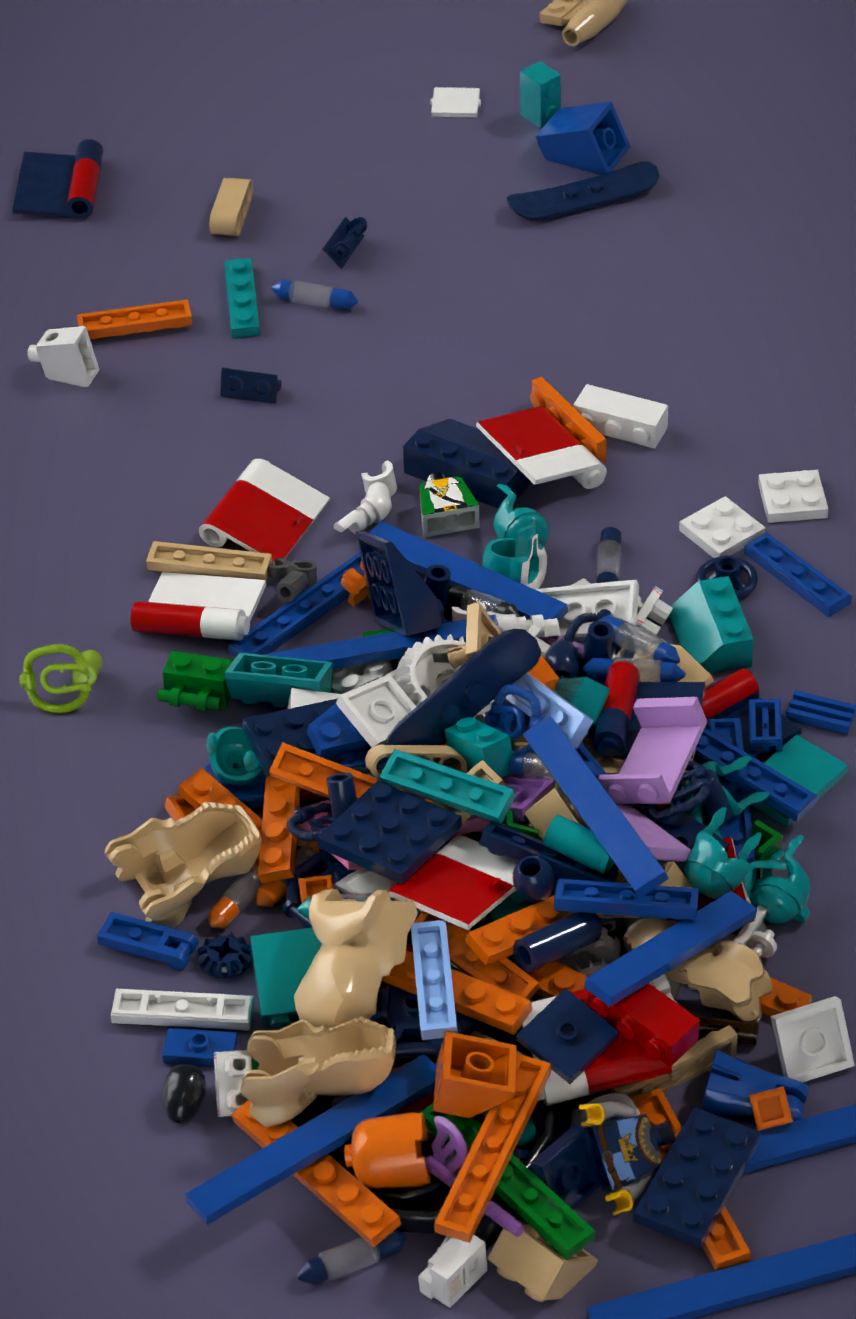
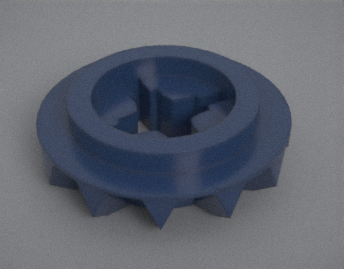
(233, 962)

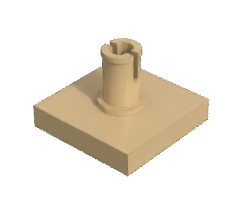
(479, 631)

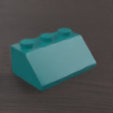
(713, 626)
(271, 678)

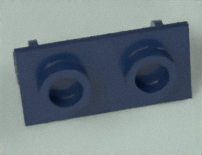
(345, 240)
(249, 385)

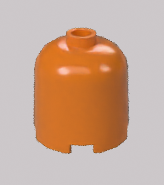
(389, 1151)

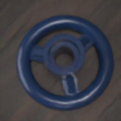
(730, 567)

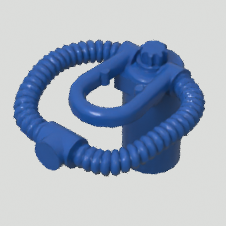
(512, 719)

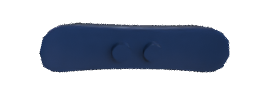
(586, 193)
(468, 689)

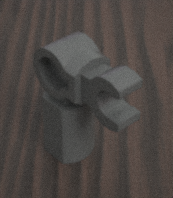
(296, 577)

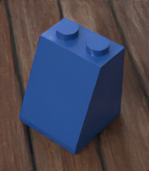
(585, 138)

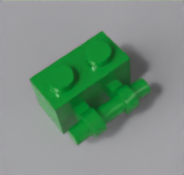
(195, 681)

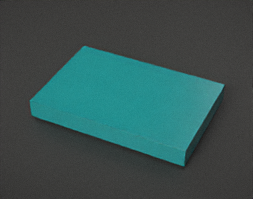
(807, 767)

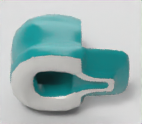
(518, 558)

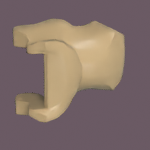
(183, 855)
(356, 951)
(724, 973)
(313, 1062)

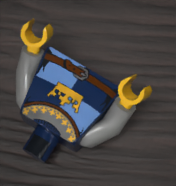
(624, 1149)

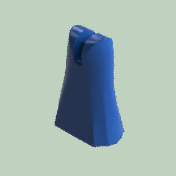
(734, 1080)

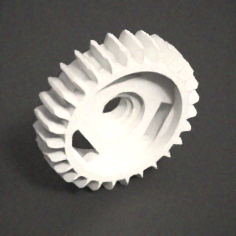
(427, 668)

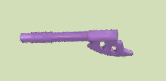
(437, 1166)

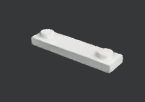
(182, 1009)

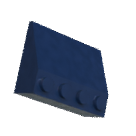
(465, 453)
(395, 588)

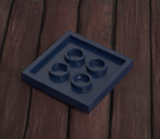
(389, 832)

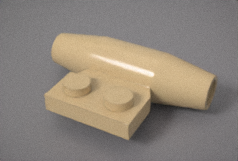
(582, 17)

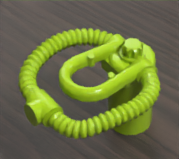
(83, 673)

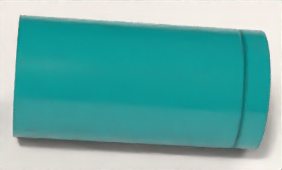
(577, 844)

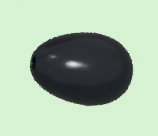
(183, 1092)

